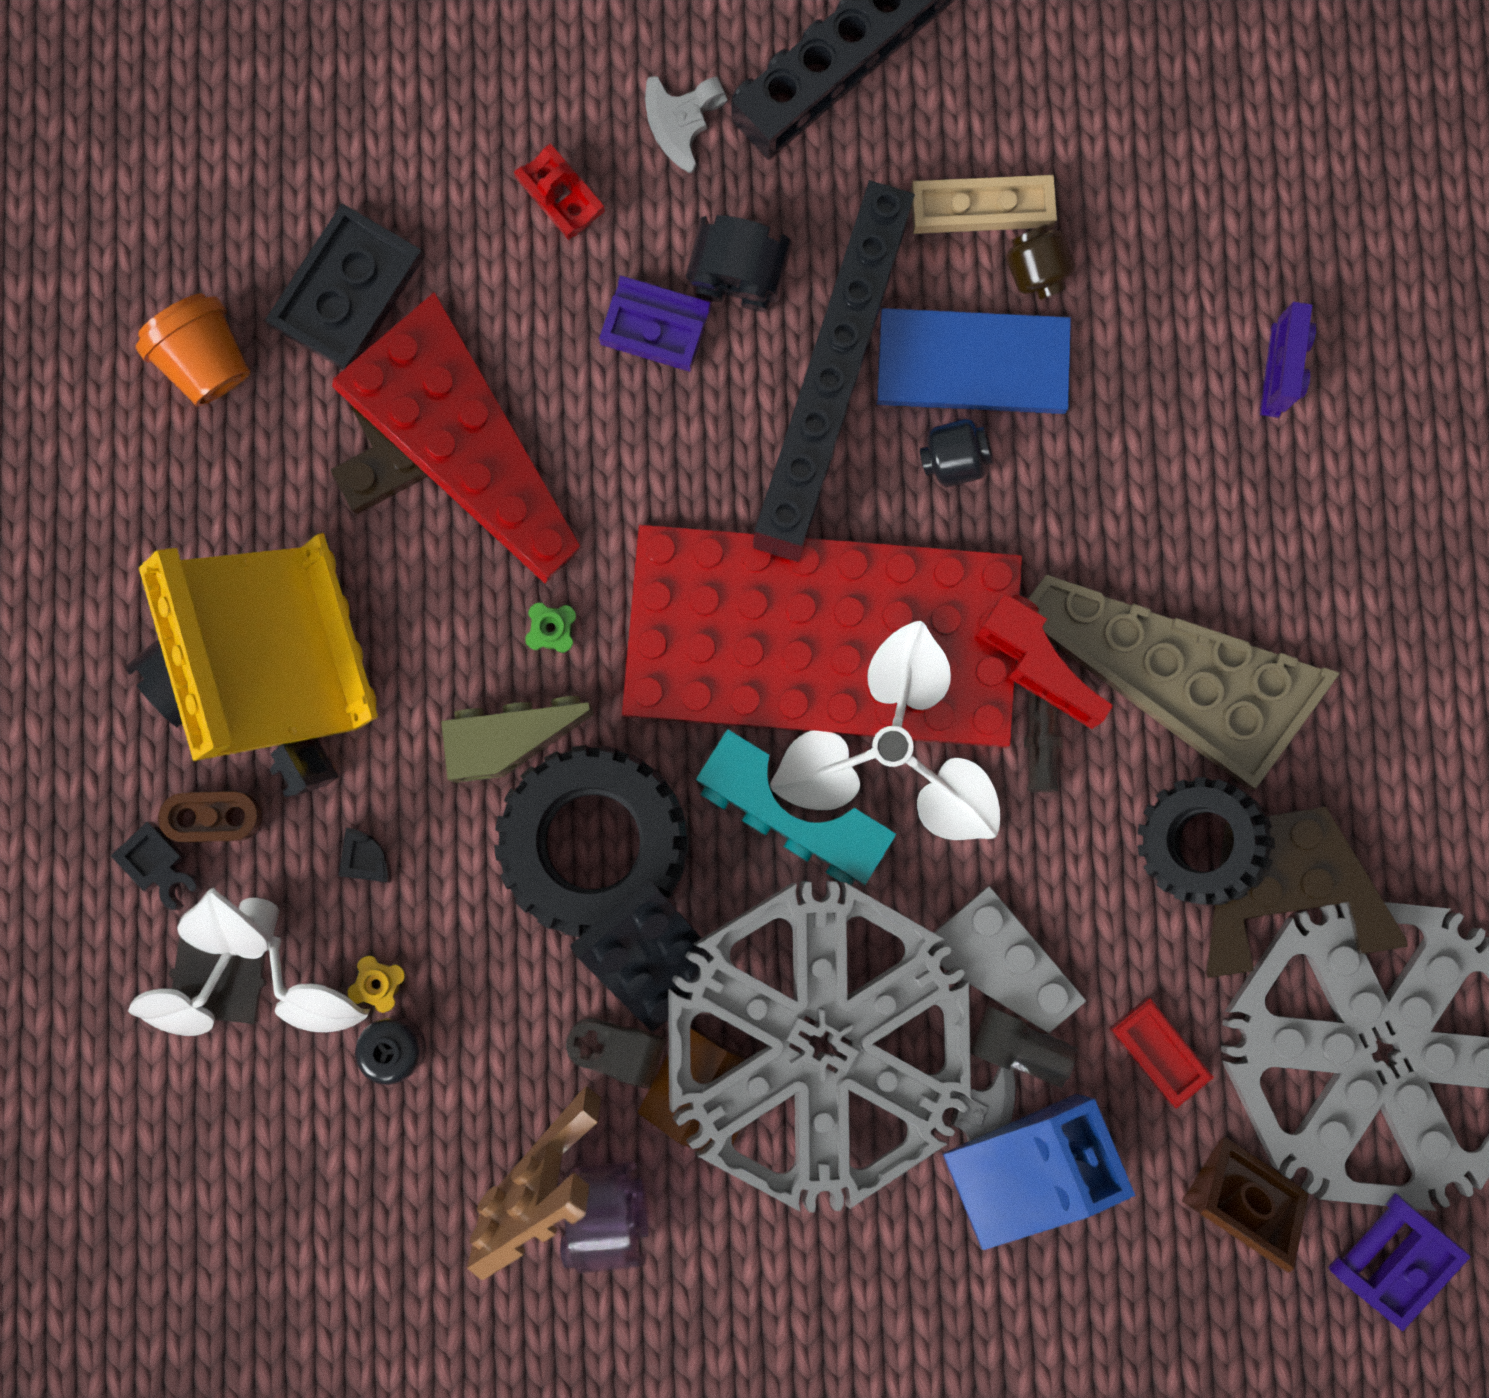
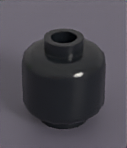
(957, 453)
(407, 1050)

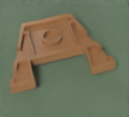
(529, 1198)

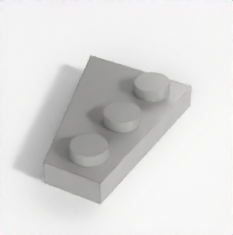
(1007, 962)

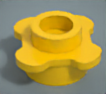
(389, 977)

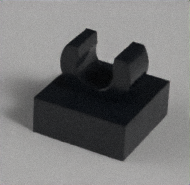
(303, 766)

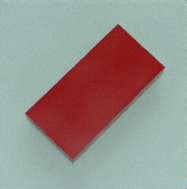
(1161, 1052)

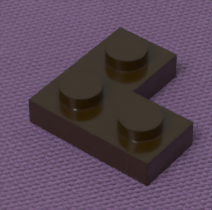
(375, 472)

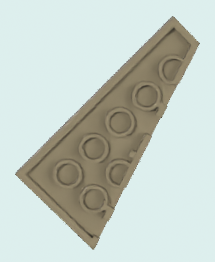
(1200, 684)

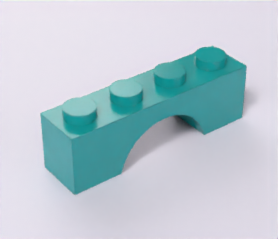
(847, 844)

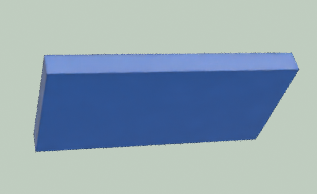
(973, 361)

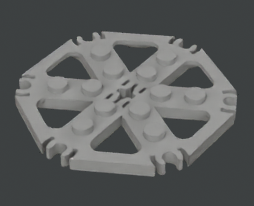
(1346, 1049)
(781, 1072)

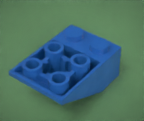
(1039, 1172)

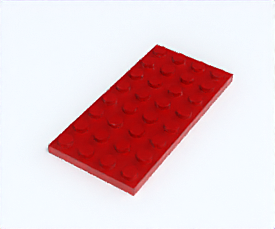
(791, 642)

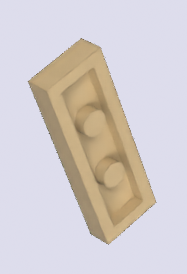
(983, 204)

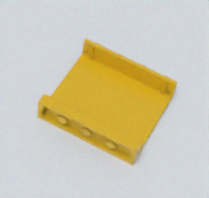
(258, 647)

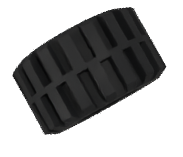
(1163, 834)

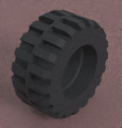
(552, 786)

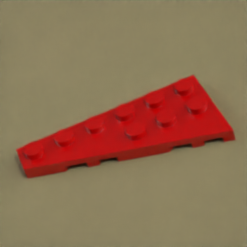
(442, 415)

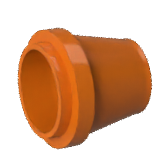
(194, 348)

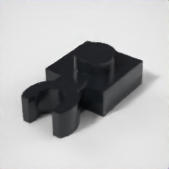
(152, 861)

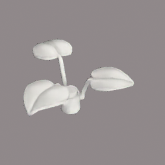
(903, 671)
(244, 931)

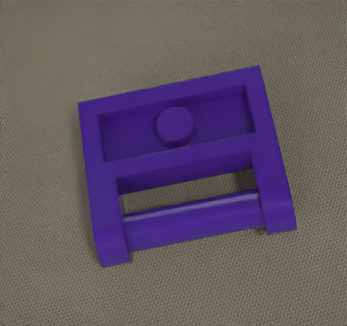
(1410, 1273)

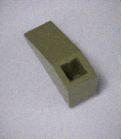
(497, 744)

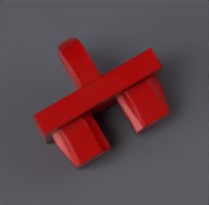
(545, 182)

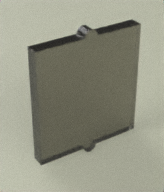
(235, 993)

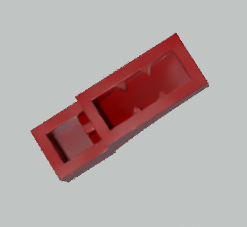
(1018, 632)

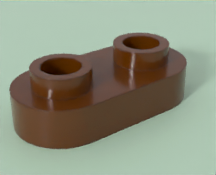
(213, 817)

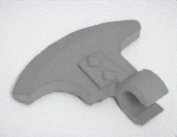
(680, 119)
(987, 1107)

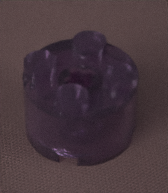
(612, 1224)

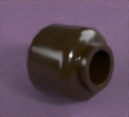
(1040, 262)

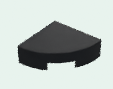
(363, 858)

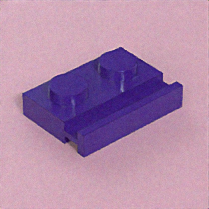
(655, 323)
(1285, 372)

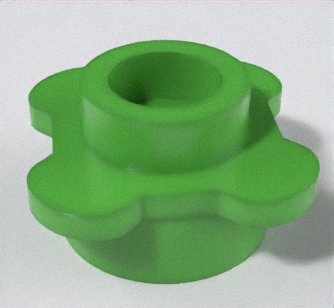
(558, 639)

